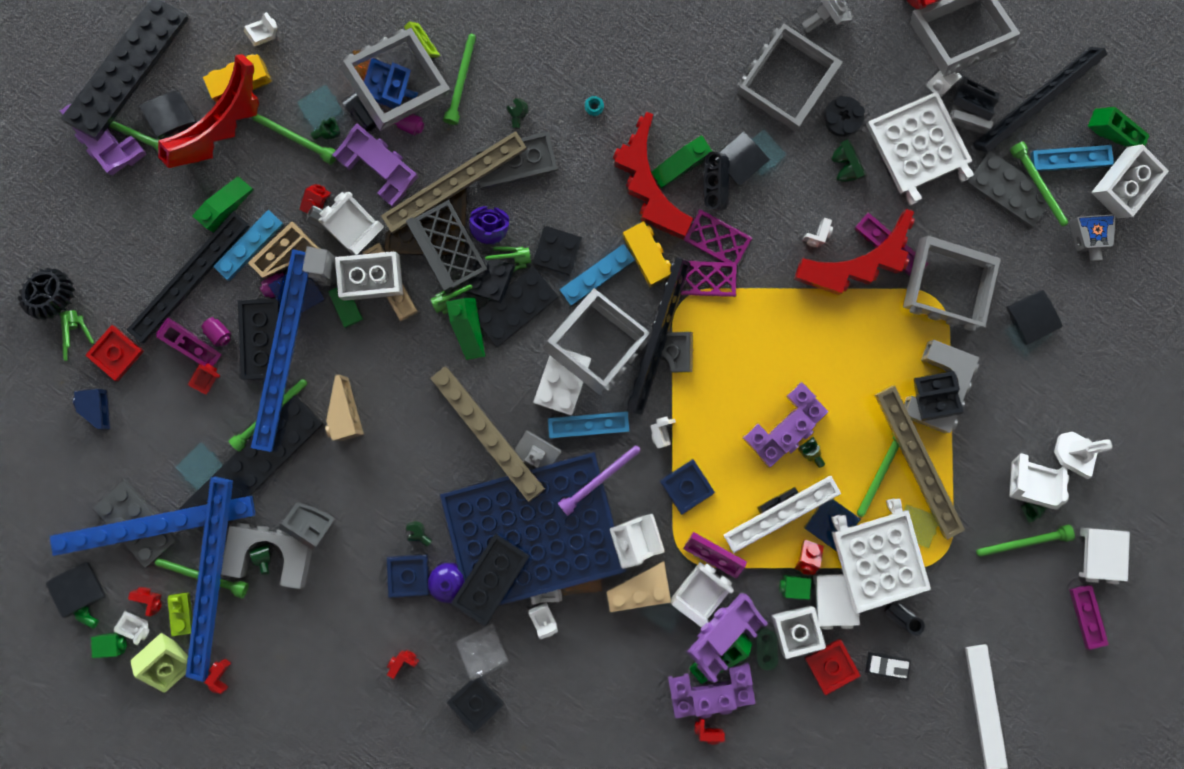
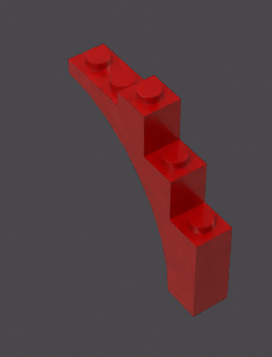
(218, 124)
(634, 160)
(888, 256)

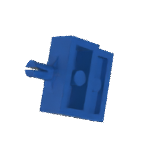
(388, 83)

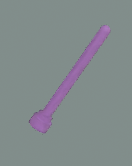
(570, 503)

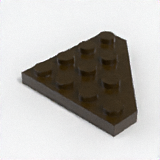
(405, 243)

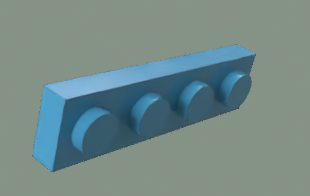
(1072, 158)
(248, 245)
(597, 275)
(588, 424)

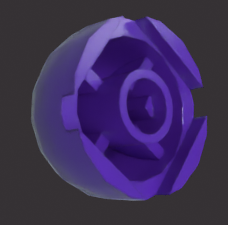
(488, 225)
(445, 582)

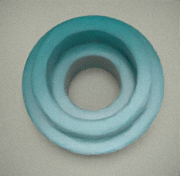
(594, 100)

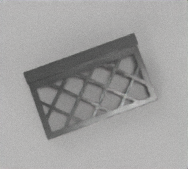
(431, 254)

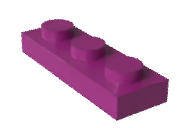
(715, 555)
(1089, 617)

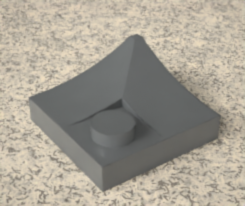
(306, 524)

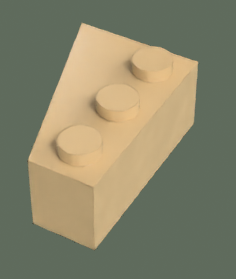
(277, 253)
(641, 591)

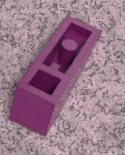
(187, 343)

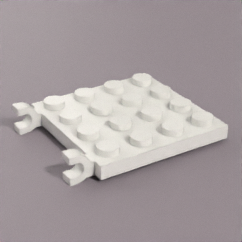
(920, 145)
(880, 558)

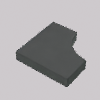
(679, 351)

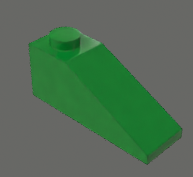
(1117, 127)
(681, 162)
(222, 204)
(466, 326)
(734, 654)

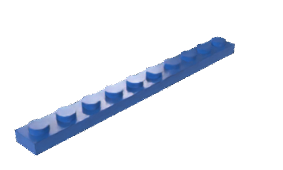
(281, 354)
(144, 527)
(209, 578)

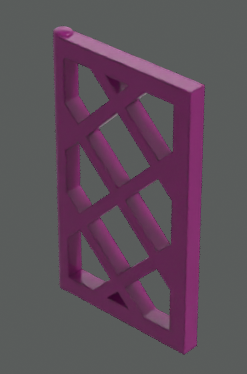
(715, 222)
(715, 292)

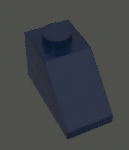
(93, 407)

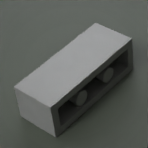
(320, 266)

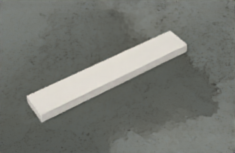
(782, 514)
(986, 707)

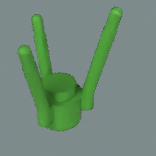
(520, 255)
(439, 302)
(70, 321)

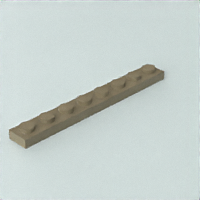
(454, 181)
(488, 434)
(919, 462)

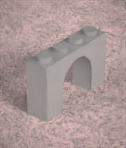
(950, 360)
(243, 538)

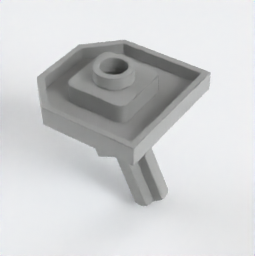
(829, 10)
(536, 451)

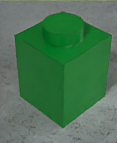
(795, 587)
(108, 645)

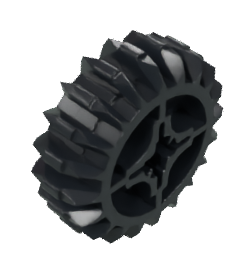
(34, 298)

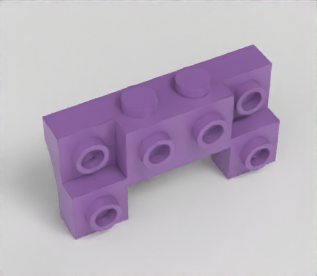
(109, 152)
(387, 164)
(791, 430)
(721, 634)
(714, 697)

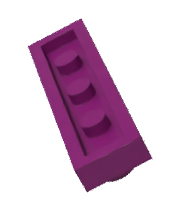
(876, 233)

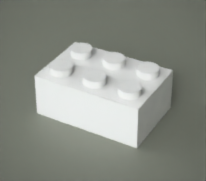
(1130, 181)
(369, 276)
(560, 387)

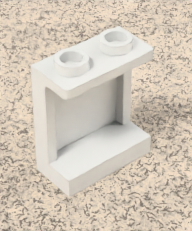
(349, 223)
(1038, 483)
(637, 540)
(1105, 555)
(701, 593)
(834, 602)

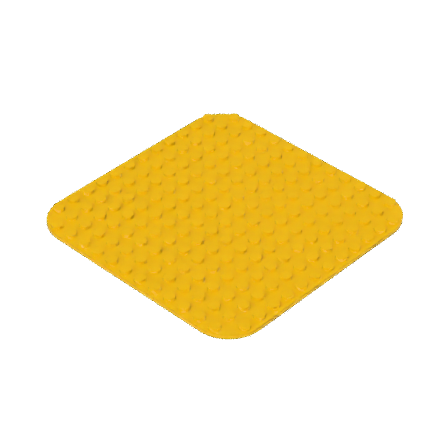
(755, 354)

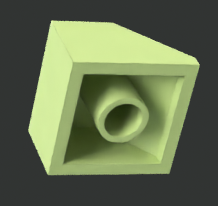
(160, 663)

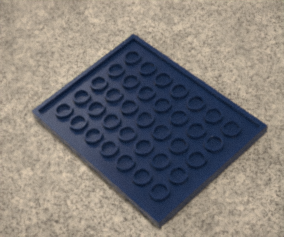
(560, 546)

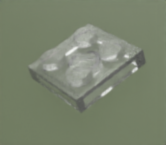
(482, 652)

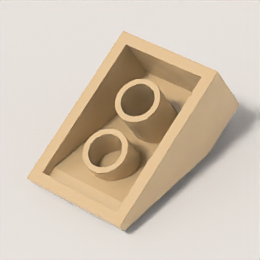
(342, 415)

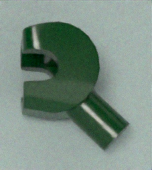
(518, 112)
(327, 129)
(812, 451)
(1033, 511)
(418, 530)
(261, 557)

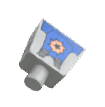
(1093, 234)

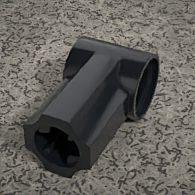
(357, 109)
(903, 617)

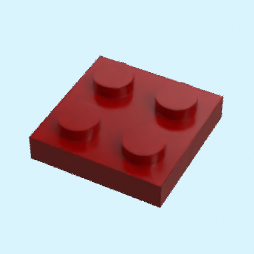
(114, 353)
(832, 666)

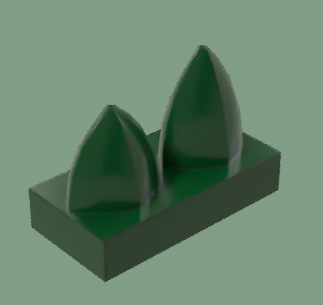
(854, 169)

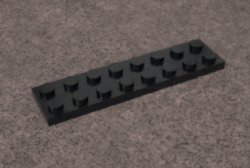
(124, 68)
(253, 466)

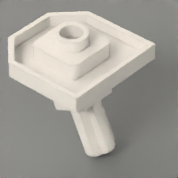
(1079, 453)

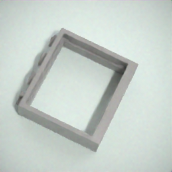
(807, 47)
(947, 66)
(384, 120)
(990, 269)
(617, 317)

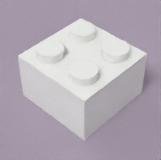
(798, 631)

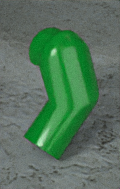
(83, 616)

